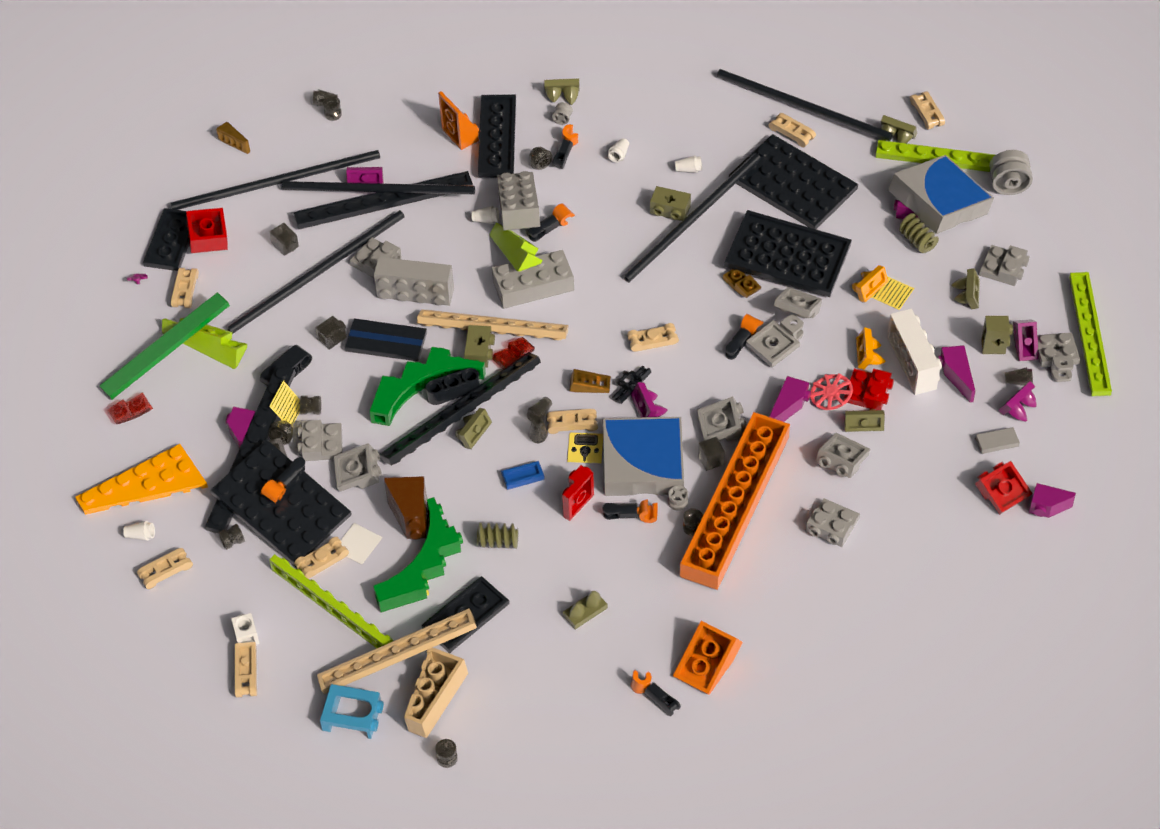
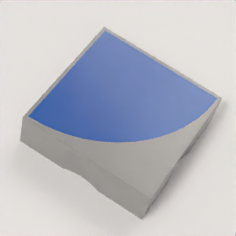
(940, 194)
(642, 455)

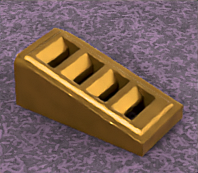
(232, 137)
(578, 383)

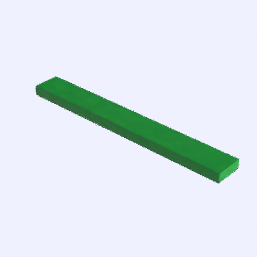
(164, 345)

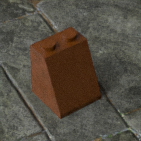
(409, 504)

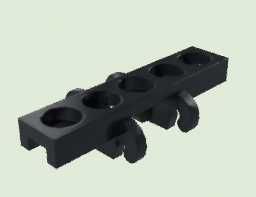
(628, 386)

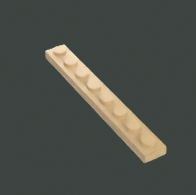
(498, 325)
(397, 650)

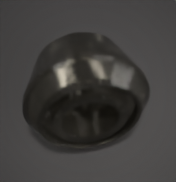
(540, 158)
(281, 429)

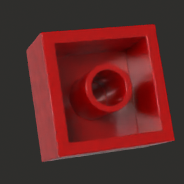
(207, 230)

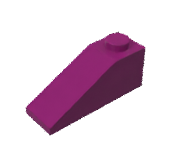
(957, 370)
(790, 398)

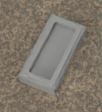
(997, 440)

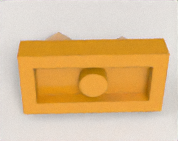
(871, 283)
(865, 344)

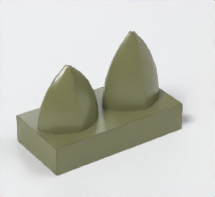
(569, 87)
(904, 131)
(971, 285)
(864, 420)
(475, 427)
(585, 609)

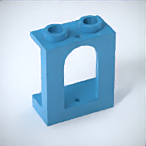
(367, 724)

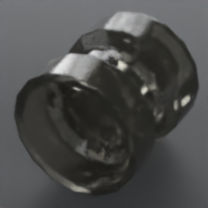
(332, 108)
(310, 405)
(691, 521)
(231, 536)
(446, 753)

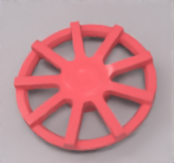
(831, 391)

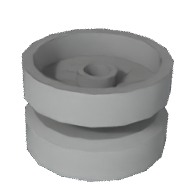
(1011, 172)

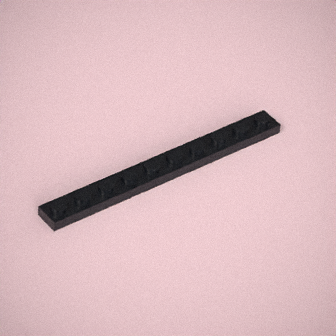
(371, 202)
(459, 408)
(255, 436)

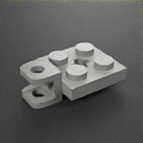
(785, 336)
(1060, 361)

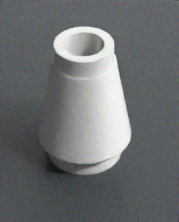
(618, 151)
(690, 164)
(486, 215)
(140, 531)

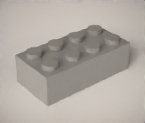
(518, 200)
(414, 281)
(535, 283)

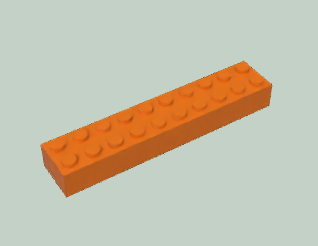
(734, 501)

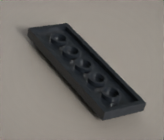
(497, 135)

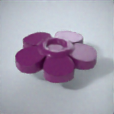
(137, 277)

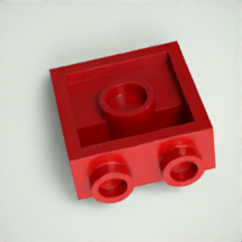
(870, 388)
(1003, 486)
(579, 491)

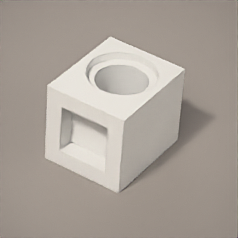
(241, 622)

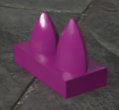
(364, 175)
(644, 403)
(1014, 406)

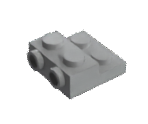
(367, 256)
(1005, 264)
(798, 302)
(722, 420)
(319, 440)
(842, 455)
(357, 468)
(832, 522)

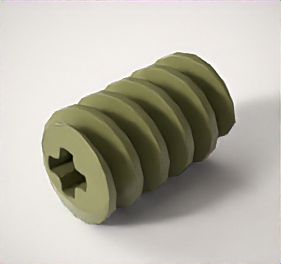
(918, 234)
(497, 535)

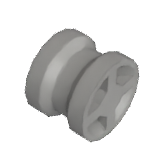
(562, 113)
(680, 493)

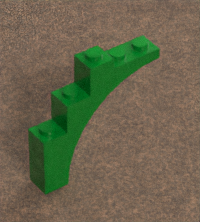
(395, 391)
(412, 583)

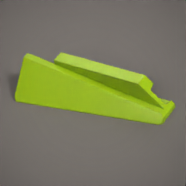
(515, 248)
(213, 343)

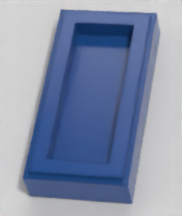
(522, 475)

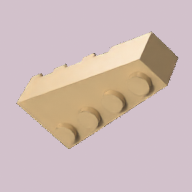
(434, 690)

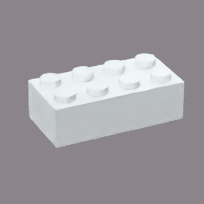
(914, 351)

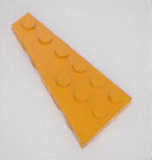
(150, 480)

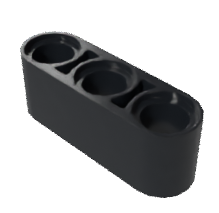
(294, 358)
(452, 386)

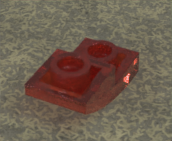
(515, 350)
(127, 411)

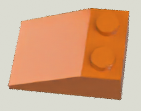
(456, 123)
(707, 657)

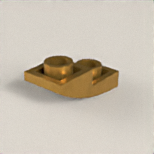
(741, 283)

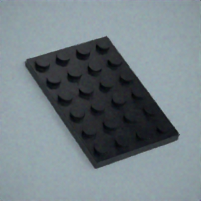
(796, 182)
(788, 253)
(290, 525)

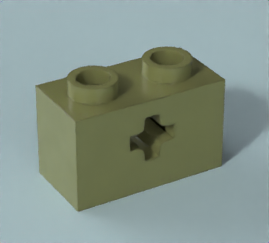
(670, 203)
(996, 334)
(479, 344)

